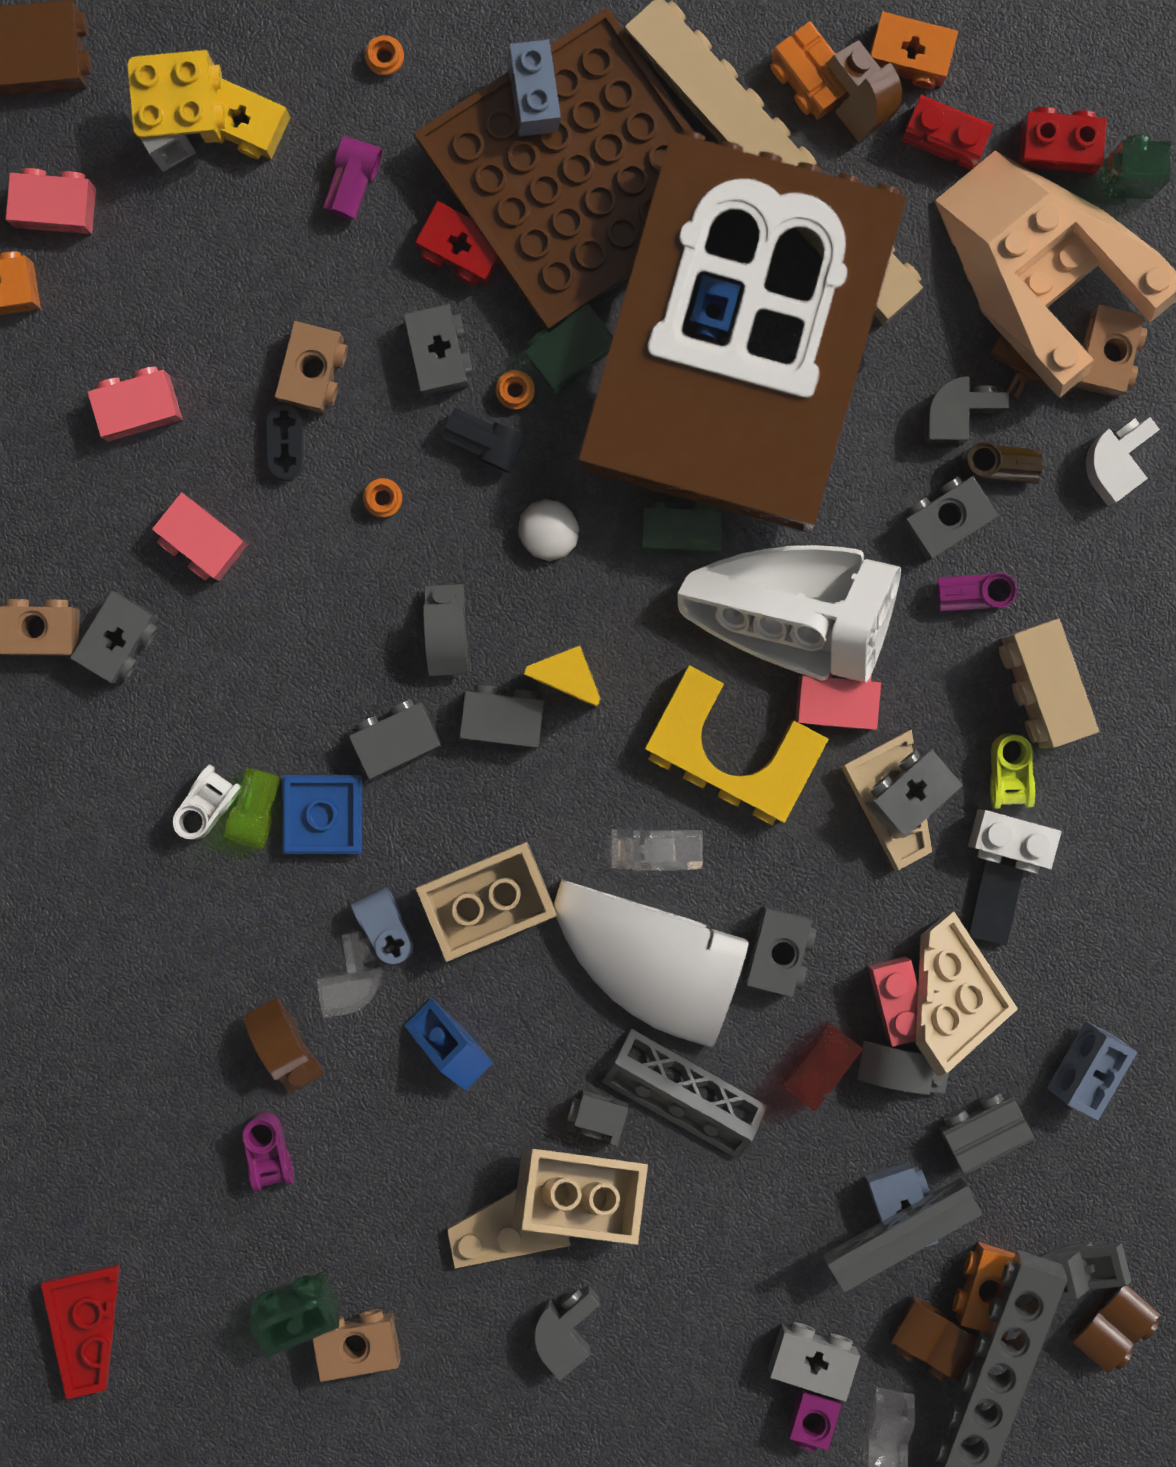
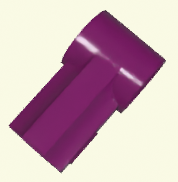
(355, 166)
(972, 592)

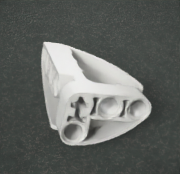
(797, 607)
(653, 961)

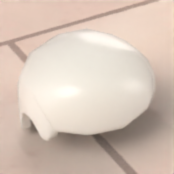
(548, 529)

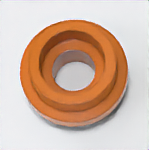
(380, 44)
(506, 381)
(372, 491)

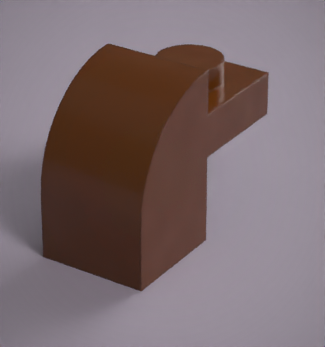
(872, 90)
(281, 1046)

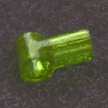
(251, 818)

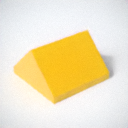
(568, 674)

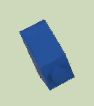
(448, 1045)

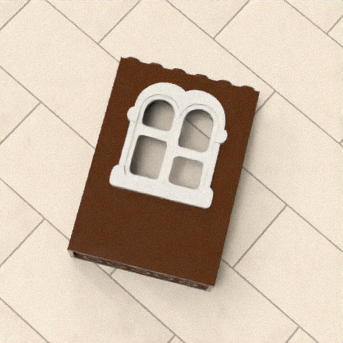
(712, 416)

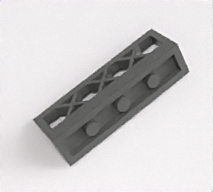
(682, 1100)
(902, 1234)

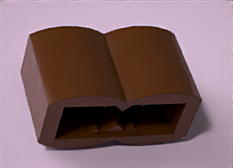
(1114, 1326)
(934, 1338)

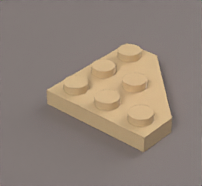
(956, 995)

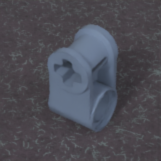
(379, 919)

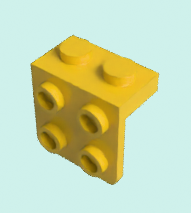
(176, 95)

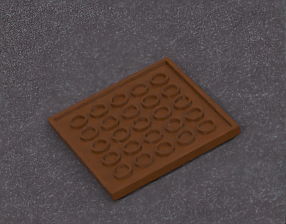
(569, 202)

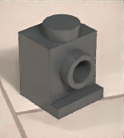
(599, 1116)

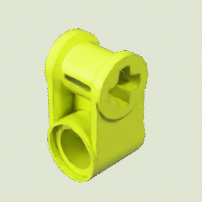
(1013, 774)

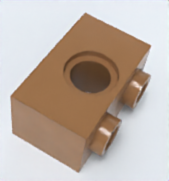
(1125, 332)
(309, 344)
(60, 630)
(382, 1352)

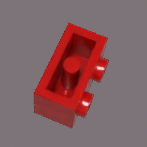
(1062, 141)

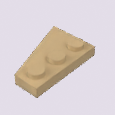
(864, 774)
(490, 1237)

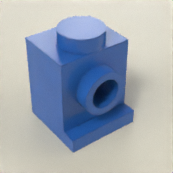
(718, 294)

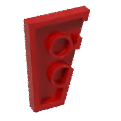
(82, 1327)

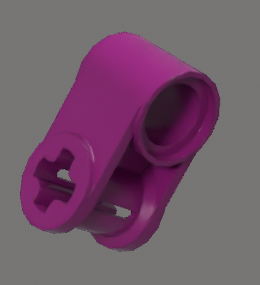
(267, 1160)

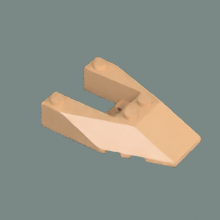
(1032, 243)

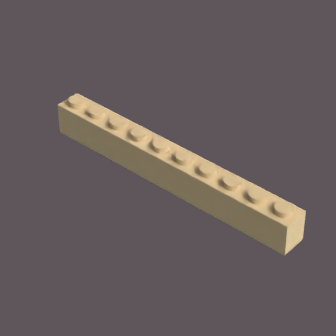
(737, 116)

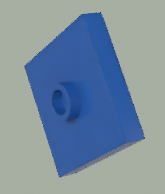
(322, 814)

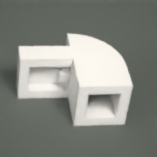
(1109, 463)

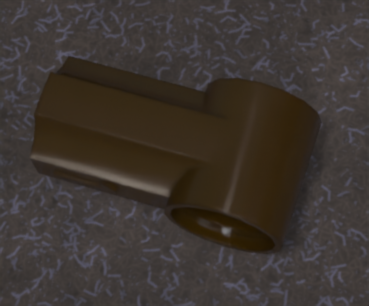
(1004, 463)

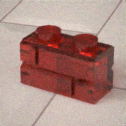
(821, 1066)

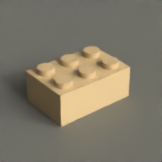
(1048, 685)
(486, 901)
(579, 1196)

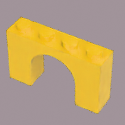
(769, 790)

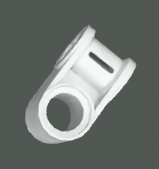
(205, 802)

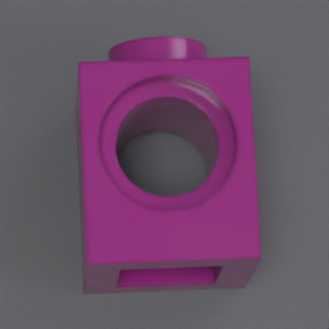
(813, 1402)

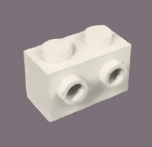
(1013, 838)

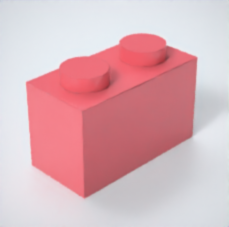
(51, 201)
(134, 404)
(199, 537)
(838, 702)
(896, 999)

